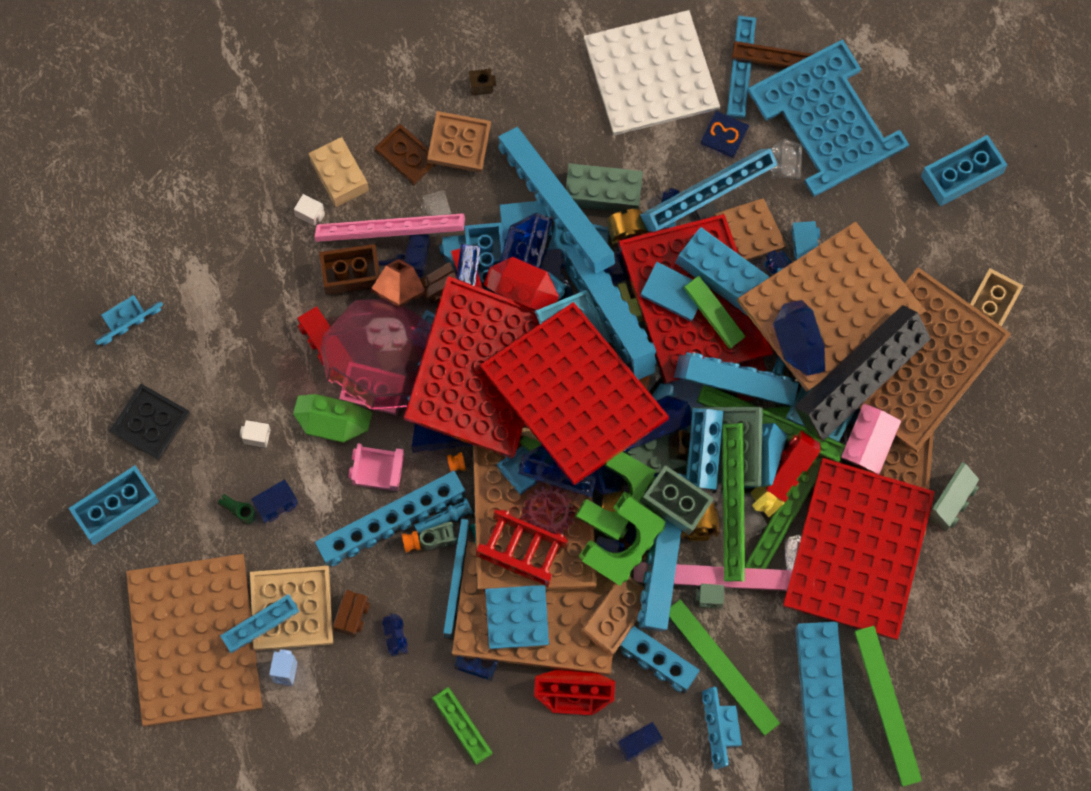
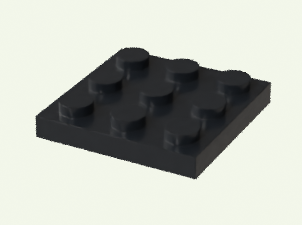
(149, 421)

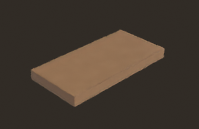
(614, 616)

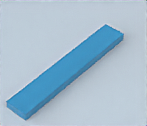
(741, 70)
(456, 578)

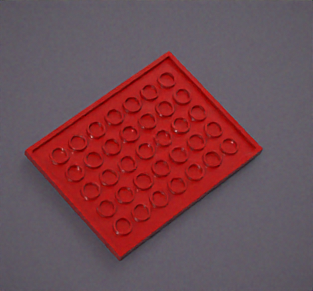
(669, 331)
(450, 387)

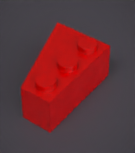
(793, 461)

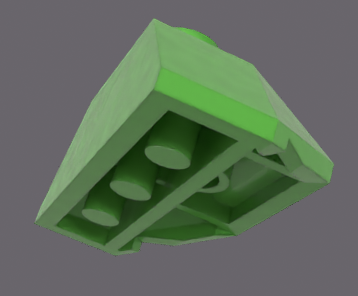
(331, 417)

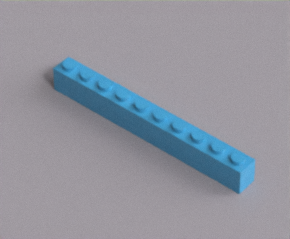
(556, 200)

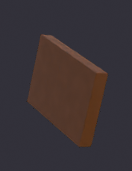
(405, 154)

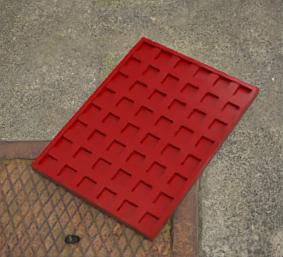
(574, 393)
(859, 549)

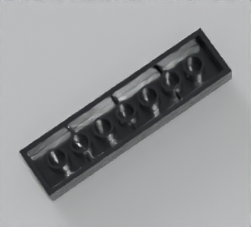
(862, 372)

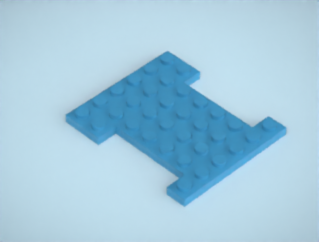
(827, 116)

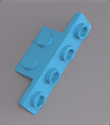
(123, 316)
(722, 727)

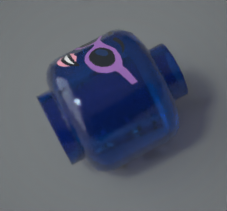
(776, 261)

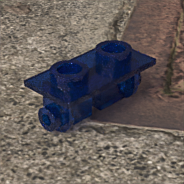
(397, 643)

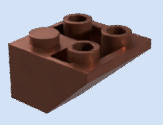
(398, 284)

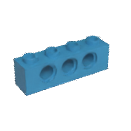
(704, 447)
(654, 649)

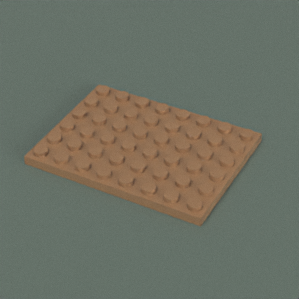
(845, 287)
(944, 367)
(496, 492)
(566, 616)
(178, 642)

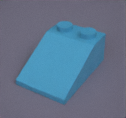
(772, 447)

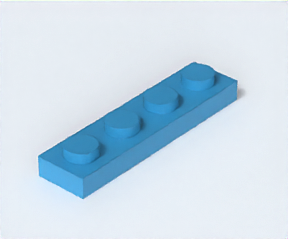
(260, 623)

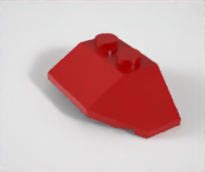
(522, 283)
(574, 691)

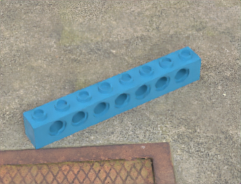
(448, 482)

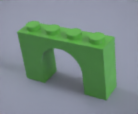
(638, 479)
(619, 565)

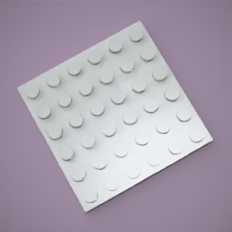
(651, 72)

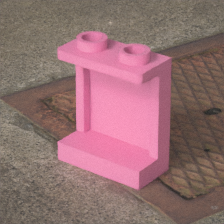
(376, 468)

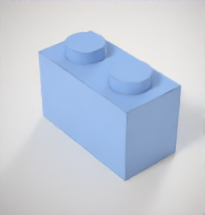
(283, 667)

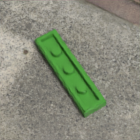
(714, 312)
(462, 725)

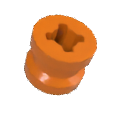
(456, 462)
(411, 541)

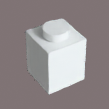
(309, 210)
(255, 434)

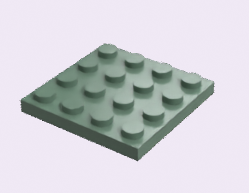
(752, 441)

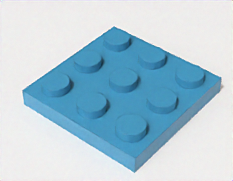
(517, 617)

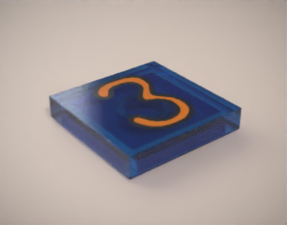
(724, 134)

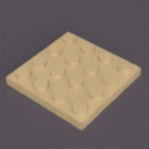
(311, 594)

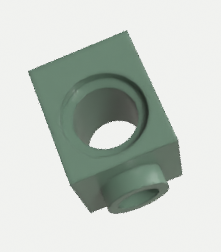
(710, 596)

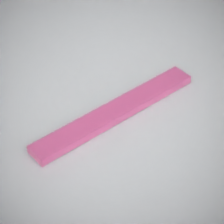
(390, 227)
(695, 575)

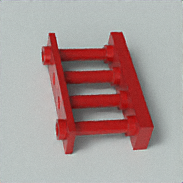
(505, 559)

